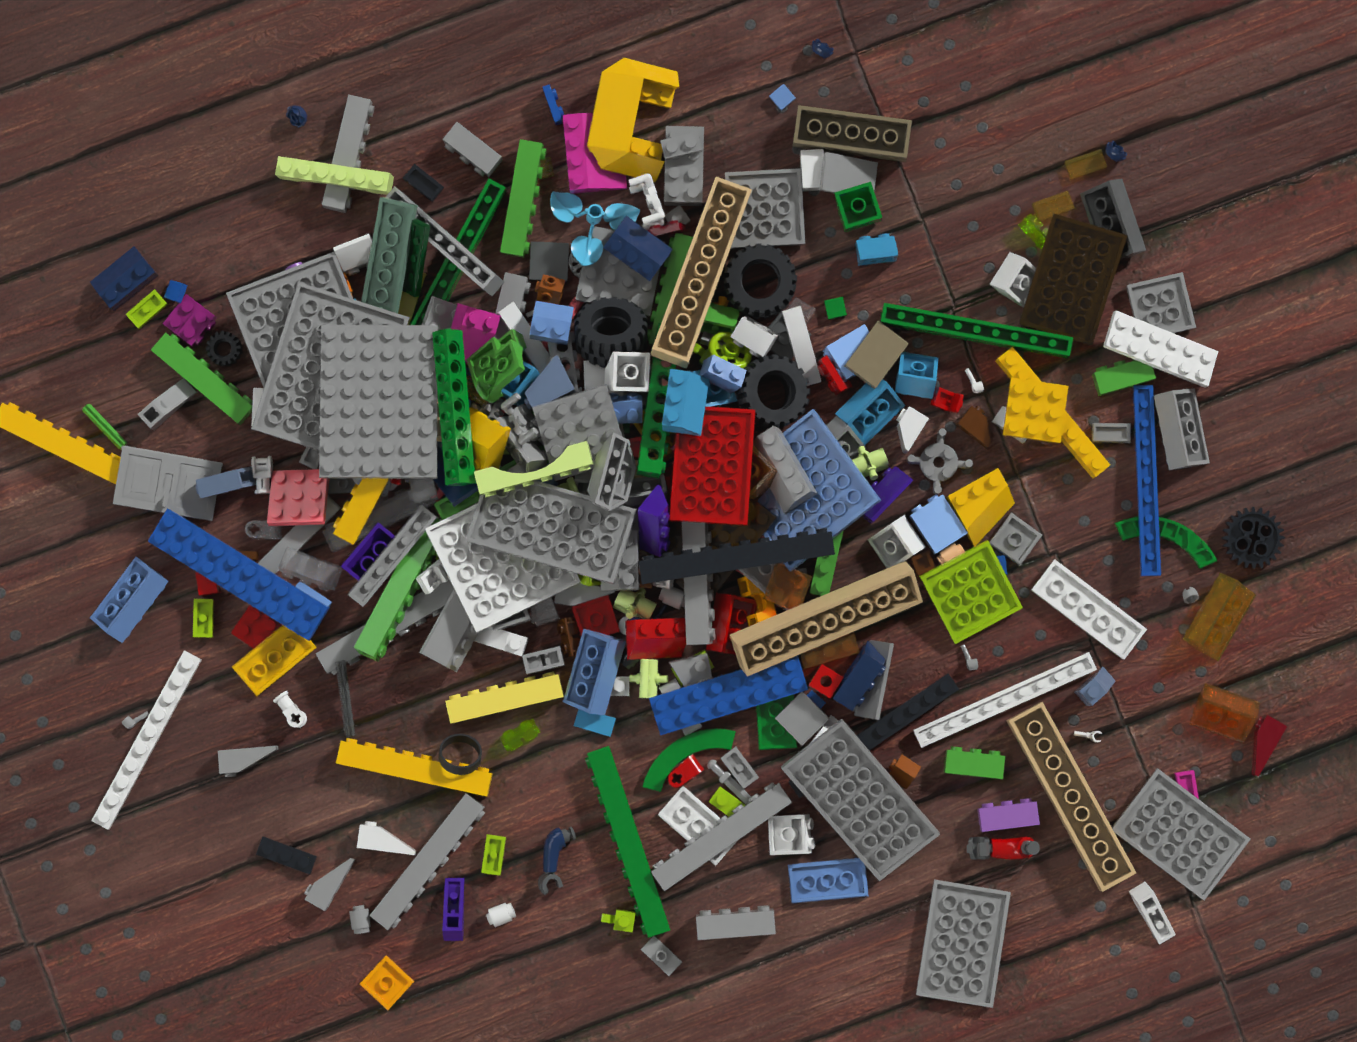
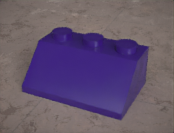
(888, 490)
(654, 523)
(367, 551)

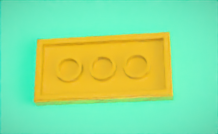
(272, 659)

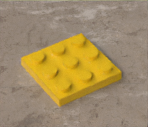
(1035, 410)

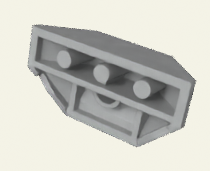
(612, 473)

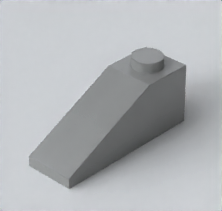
(240, 759)
(325, 888)

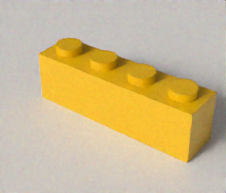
(359, 509)

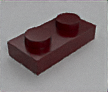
(670, 229)

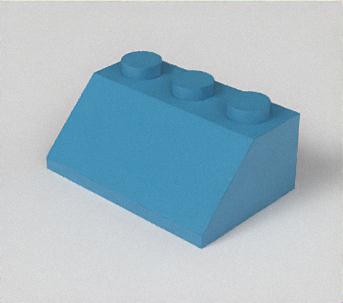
(685, 403)
(870, 410)

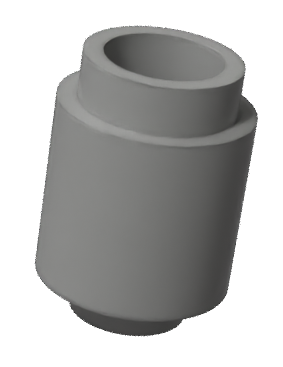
(360, 919)

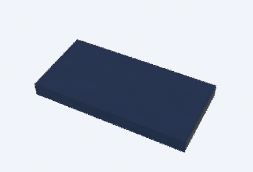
(454, 494)

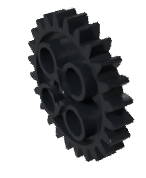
(1269, 542)

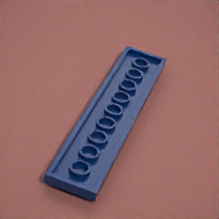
(238, 574)

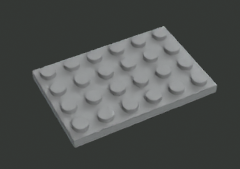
(1180, 834)
(963, 943)

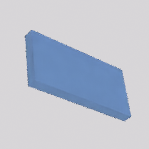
(827, 880)

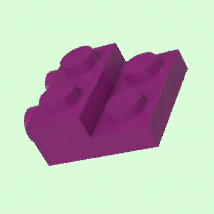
(190, 321)

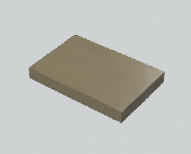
(876, 354)

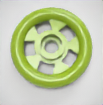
(729, 350)

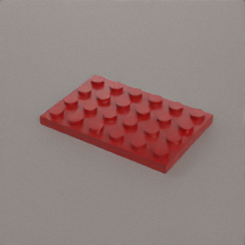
(714, 469)

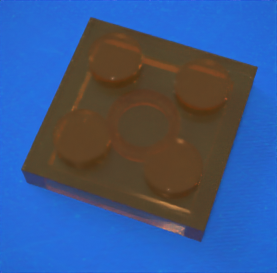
(787, 587)

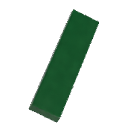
(416, 257)

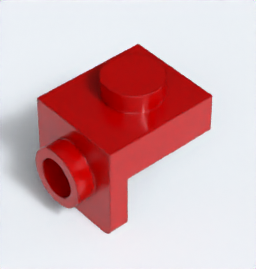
(947, 400)

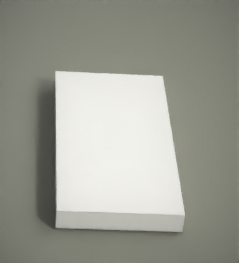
(690, 817)

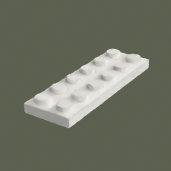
(1160, 349)
(1089, 609)

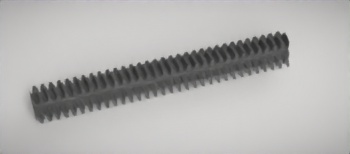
(343, 679)

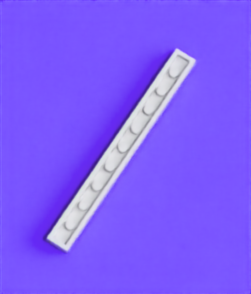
(1004, 699)
(146, 740)

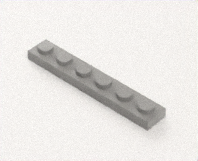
(391, 555)

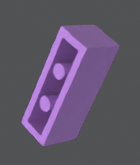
(1008, 815)

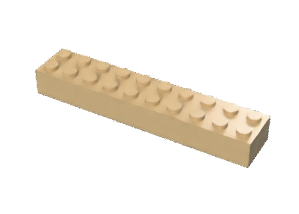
(701, 272)
(826, 618)
(1071, 796)

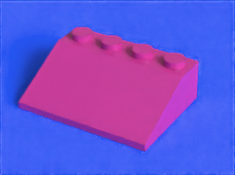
(582, 165)

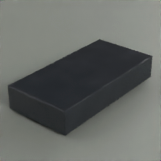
(423, 183)

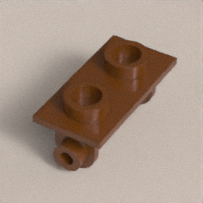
(566, 628)

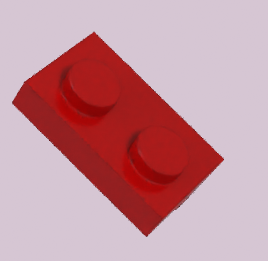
(833, 378)

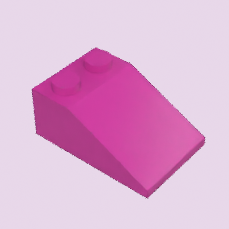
(477, 327)

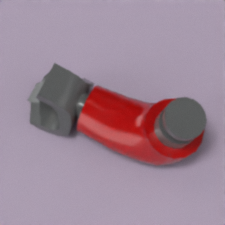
(1002, 848)

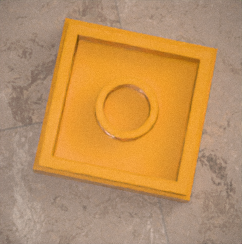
(387, 982)

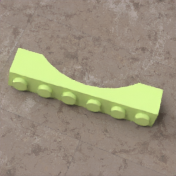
(318, 172)
(574, 457)

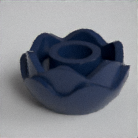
(822, 49)
(297, 115)
(1115, 152)

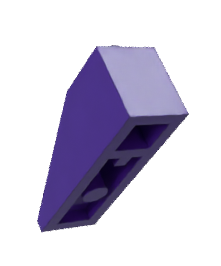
(453, 909)

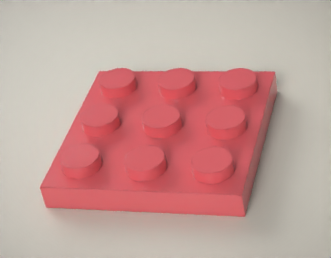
(297, 498)

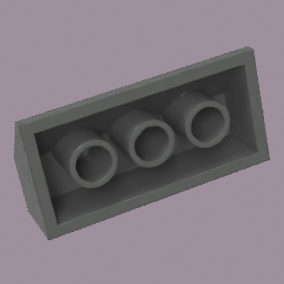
(1111, 209)

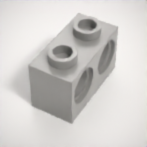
(543, 660)

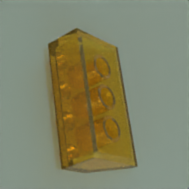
(1219, 616)

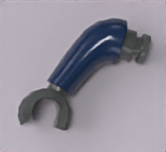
(553, 845)

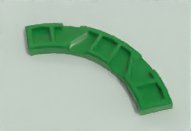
(1173, 532)
(681, 749)

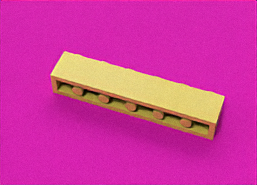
(505, 698)

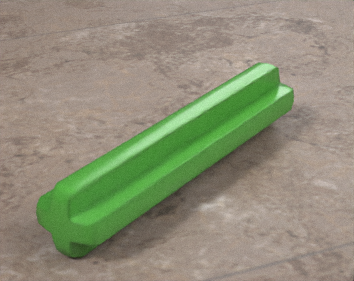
(104, 426)

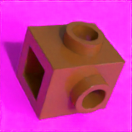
(550, 289)
(903, 771)

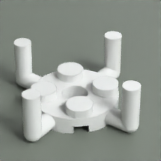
(645, 184)

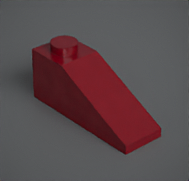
(1266, 738)

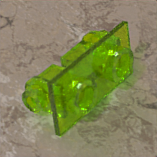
(1032, 228)
(526, 729)

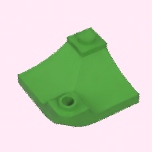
(497, 364)

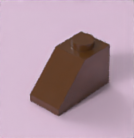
(976, 425)

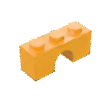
(764, 608)

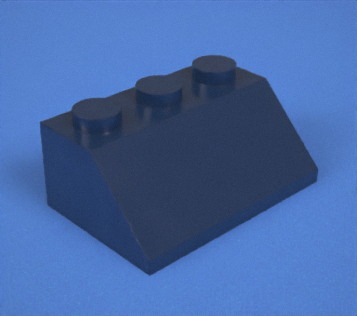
(638, 248)
(123, 279)
(860, 677)

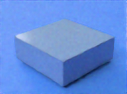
(782, 97)

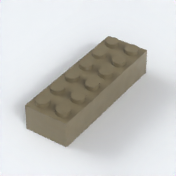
(852, 133)

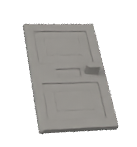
(164, 481)

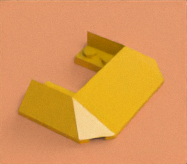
(615, 116)

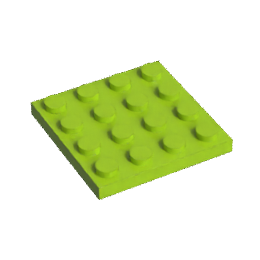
(971, 592)

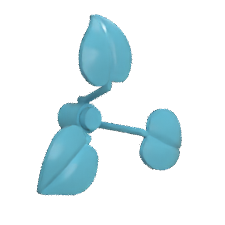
(585, 249)

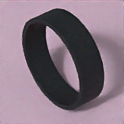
(460, 770)

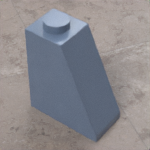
(549, 385)
(225, 482)
(1095, 687)

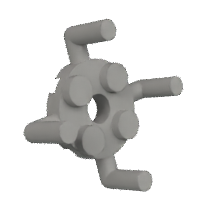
(523, 419)
(943, 451)

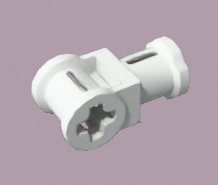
(262, 474)
(290, 709)

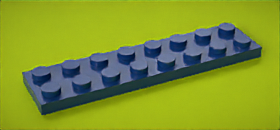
(726, 695)

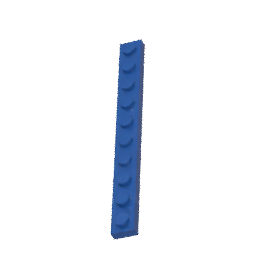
(1146, 480)

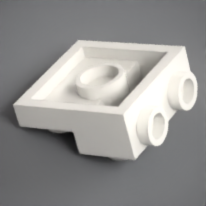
(790, 834)

